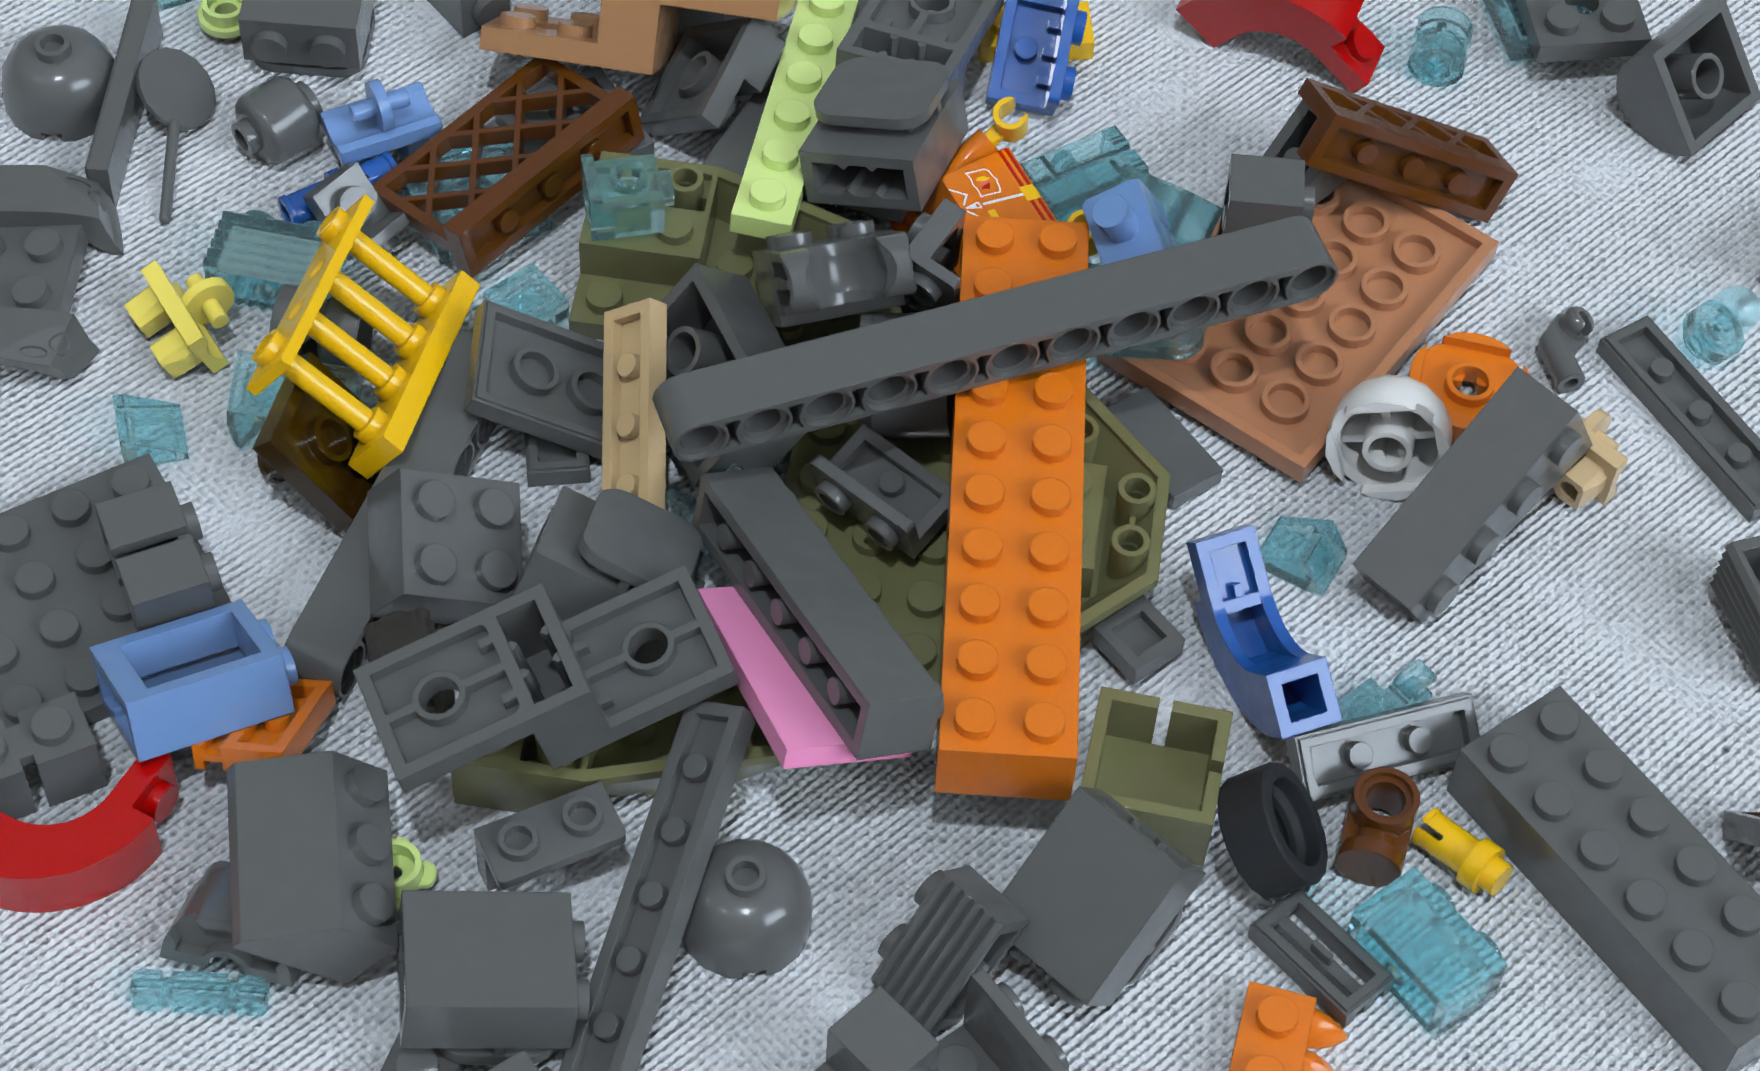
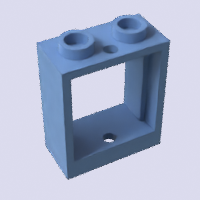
(194, 679)

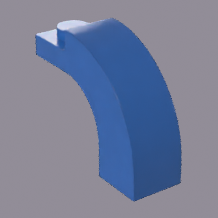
(1258, 660)

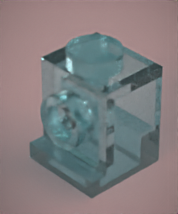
(625, 196)

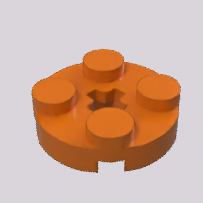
(1460, 359)

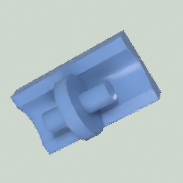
(381, 123)

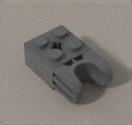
(834, 275)

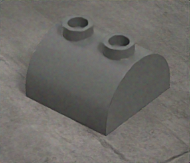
(1688, 81)

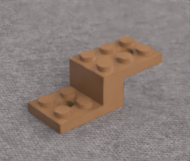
(623, 37)

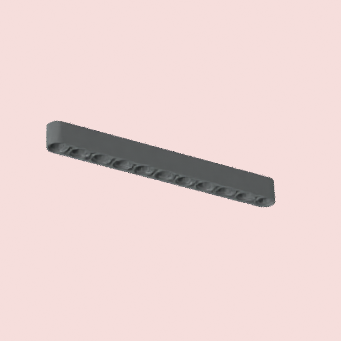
(992, 338)

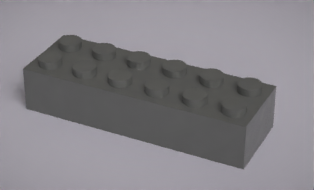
(1623, 873)

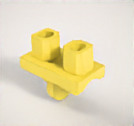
(189, 311)

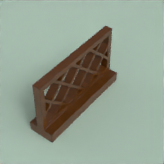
(535, 181)

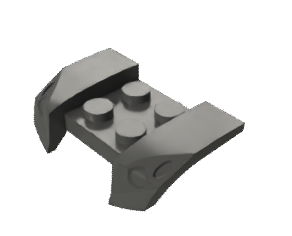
(43, 243)

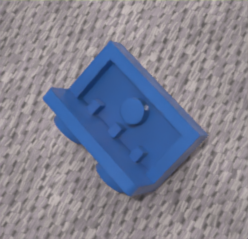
(1035, 52)

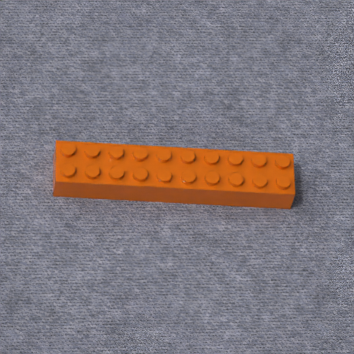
(1014, 545)

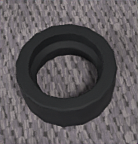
(1272, 830)

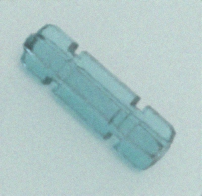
(199, 992)

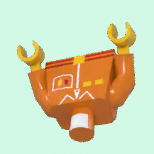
(991, 179)

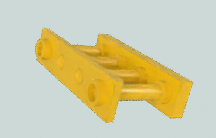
(420, 346)

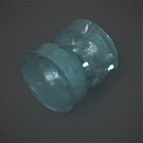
(1440, 46)

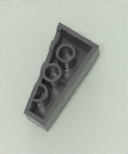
(1474, 496)

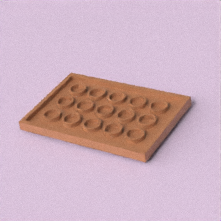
(1284, 370)

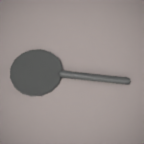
(179, 96)

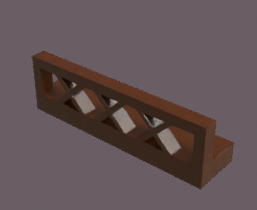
(1403, 152)

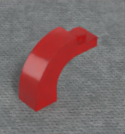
(1322, 26)
(92, 855)

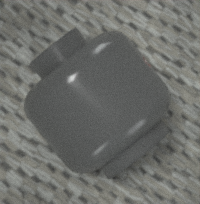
(277, 120)

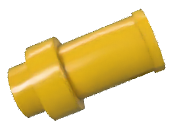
(1475, 861)

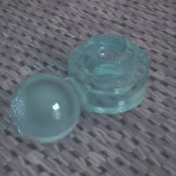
(1717, 326)

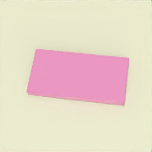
(772, 690)

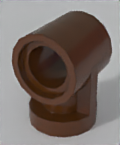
(1374, 844)

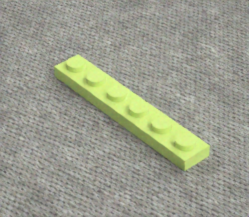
(773, 174)

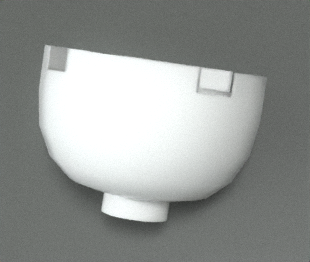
(1388, 435)

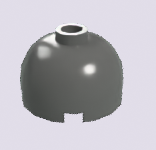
(56, 82)
(749, 910)

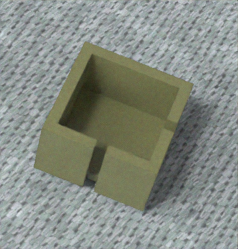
(1157, 781)

